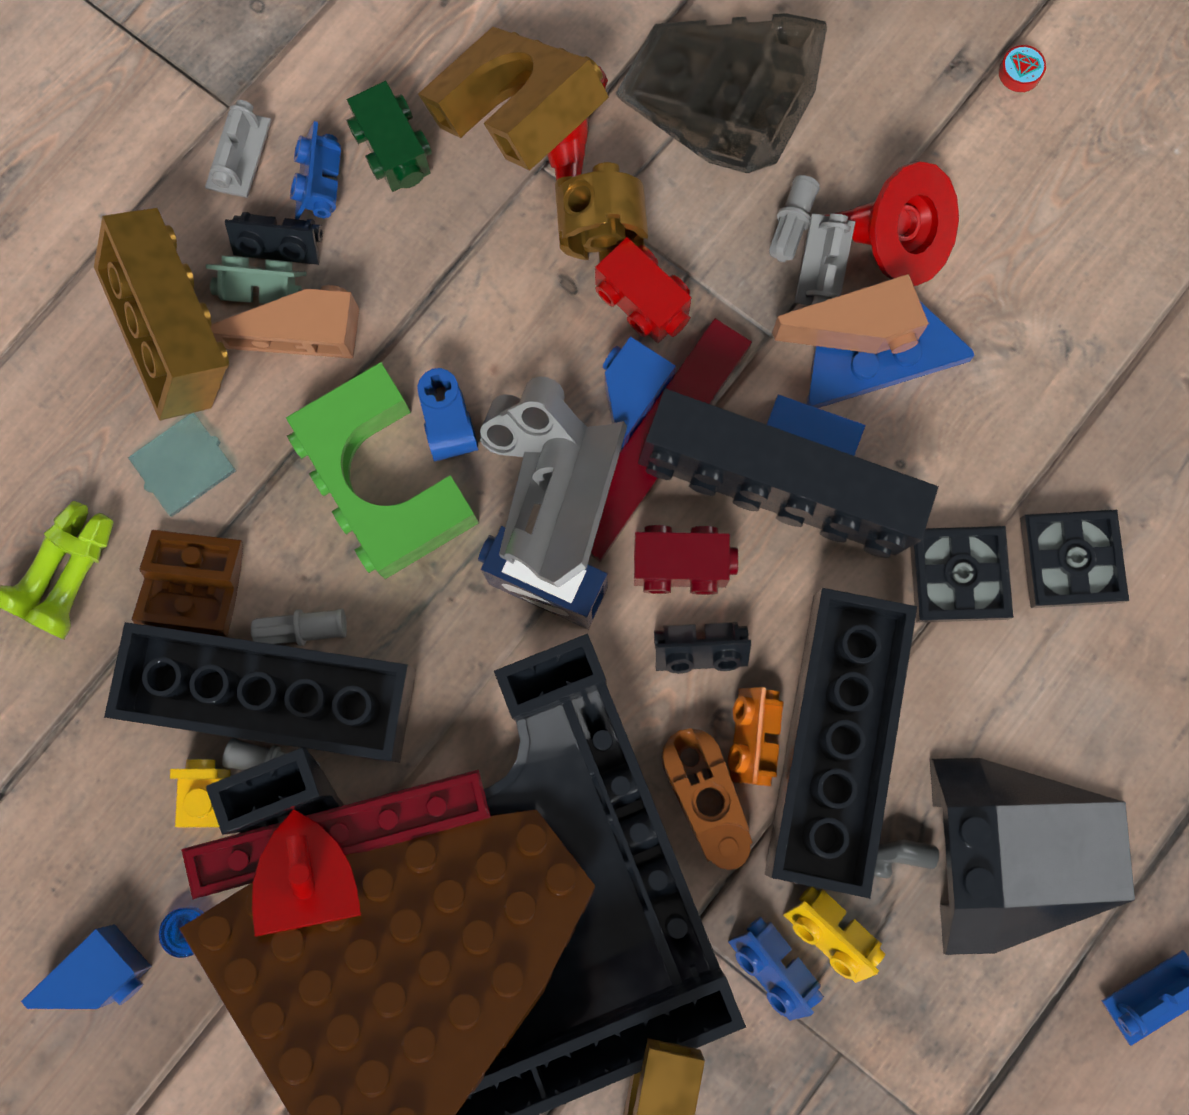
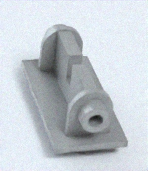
(238, 151)
(824, 258)

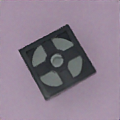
(1074, 558)
(962, 575)

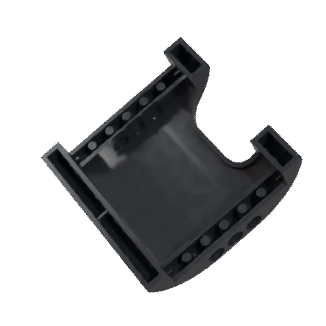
(639, 948)

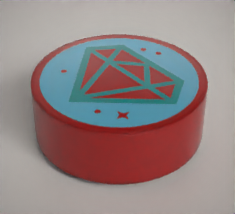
(1022, 68)

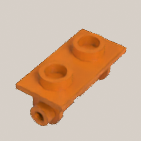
(754, 714)

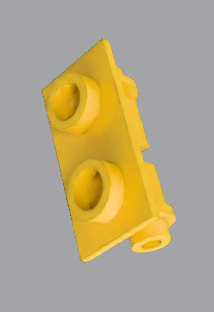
(852, 951)

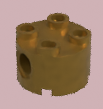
(600, 211)

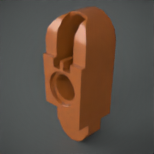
(725, 834)

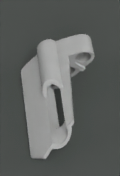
(562, 469)

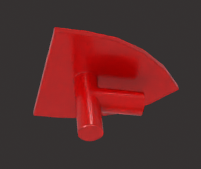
(302, 879)

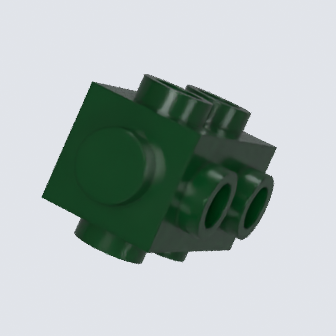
(395, 148)

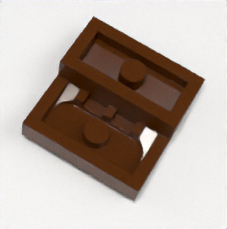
(189, 582)

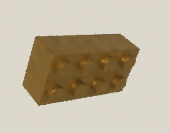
(159, 312)

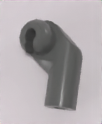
(906, 853)

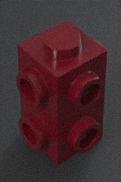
(683, 559)

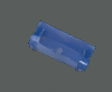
(309, 188)
(790, 988)
(1151, 999)

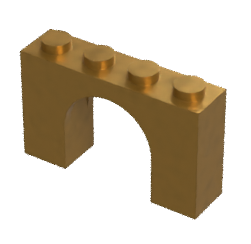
(548, 86)
(667, 1081)

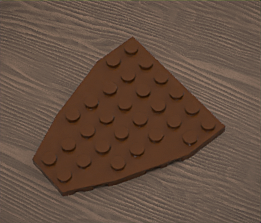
(417, 989)

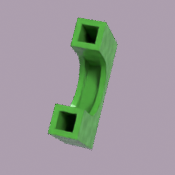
(331, 434)

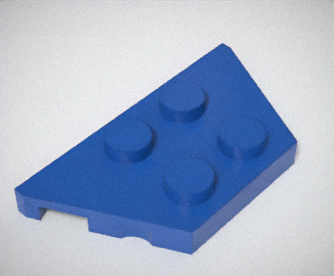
(848, 373)

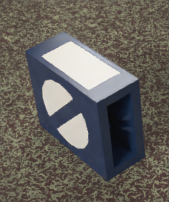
(574, 601)

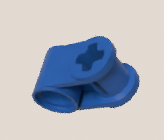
(446, 421)

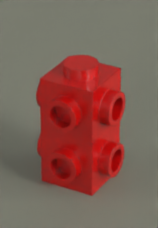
(648, 296)

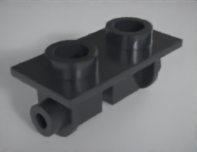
(262, 238)
(680, 651)

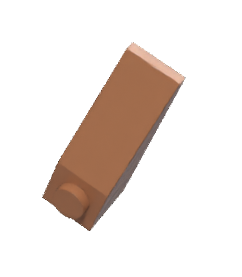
(859, 321)
(299, 323)

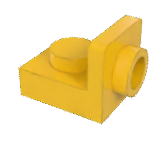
(192, 799)

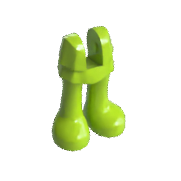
(59, 539)

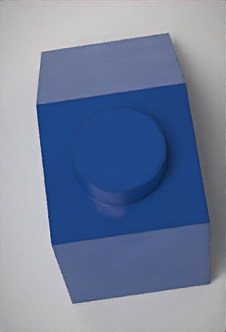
(634, 383)
(92, 975)

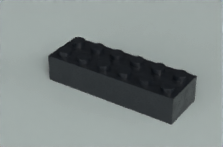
(786, 476)
(261, 692)
(841, 743)

